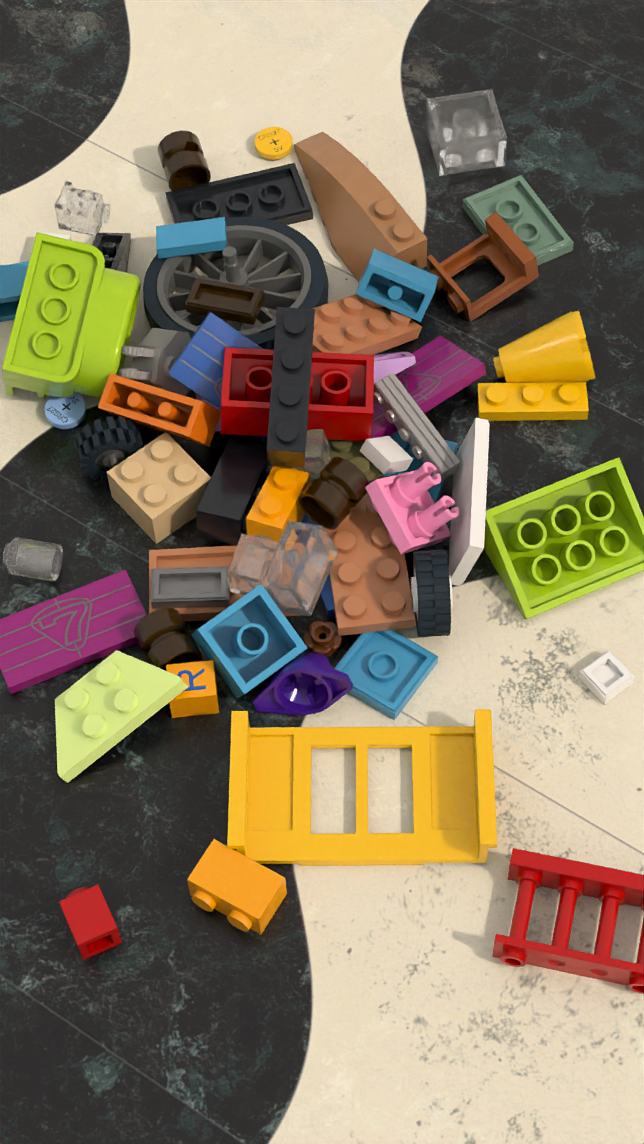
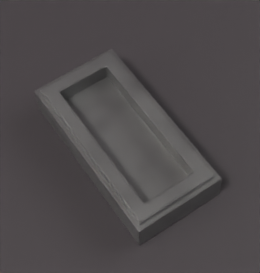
(190, 587)

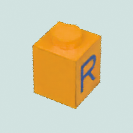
(201, 694)

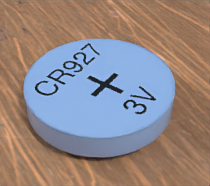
(65, 412)

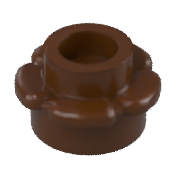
(323, 646)

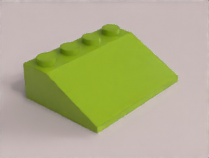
(567, 538)

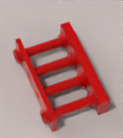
(572, 880)

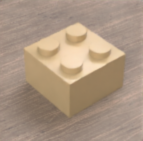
(159, 487)

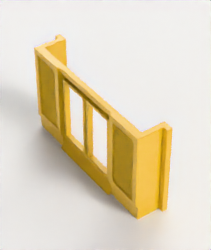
(449, 784)

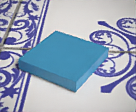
(386, 670)

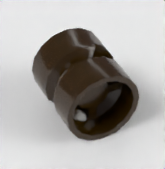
(183, 160)
(331, 496)
(166, 639)

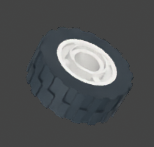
(431, 593)

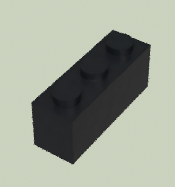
(232, 490)

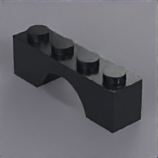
(290, 387)

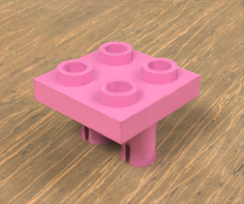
(410, 510)

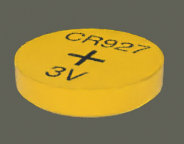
(273, 143)

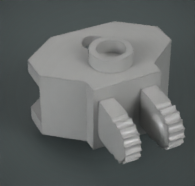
(154, 359)

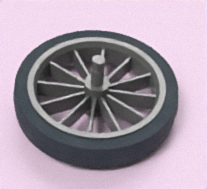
(244, 237)

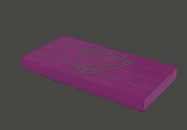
(437, 375)
(69, 631)

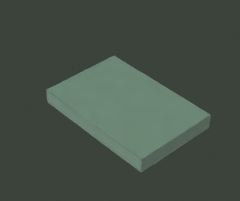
(524, 214)

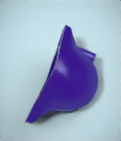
(303, 687)

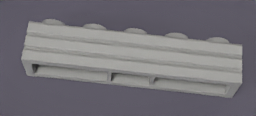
(414, 426)

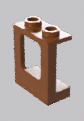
(507, 255)

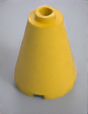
(548, 354)

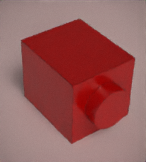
(90, 921)

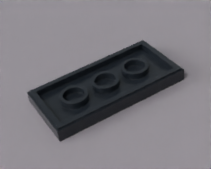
(263, 194)

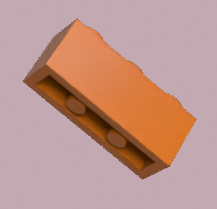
(160, 409)

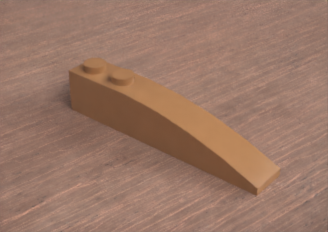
(357, 207)

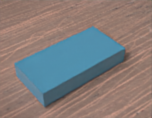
(191, 237)

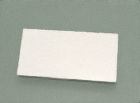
(470, 498)

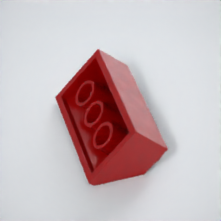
(337, 396)

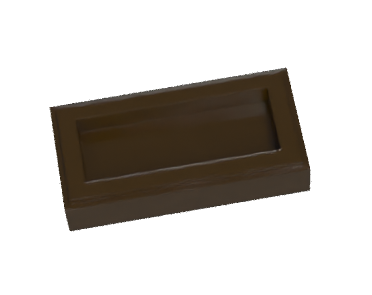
(225, 301)

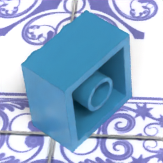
(249, 641)

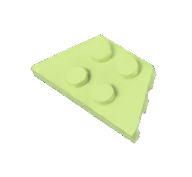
(107, 708)

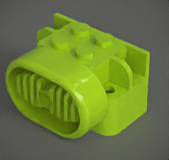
(69, 321)

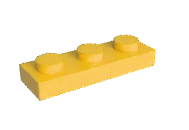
(532, 401)

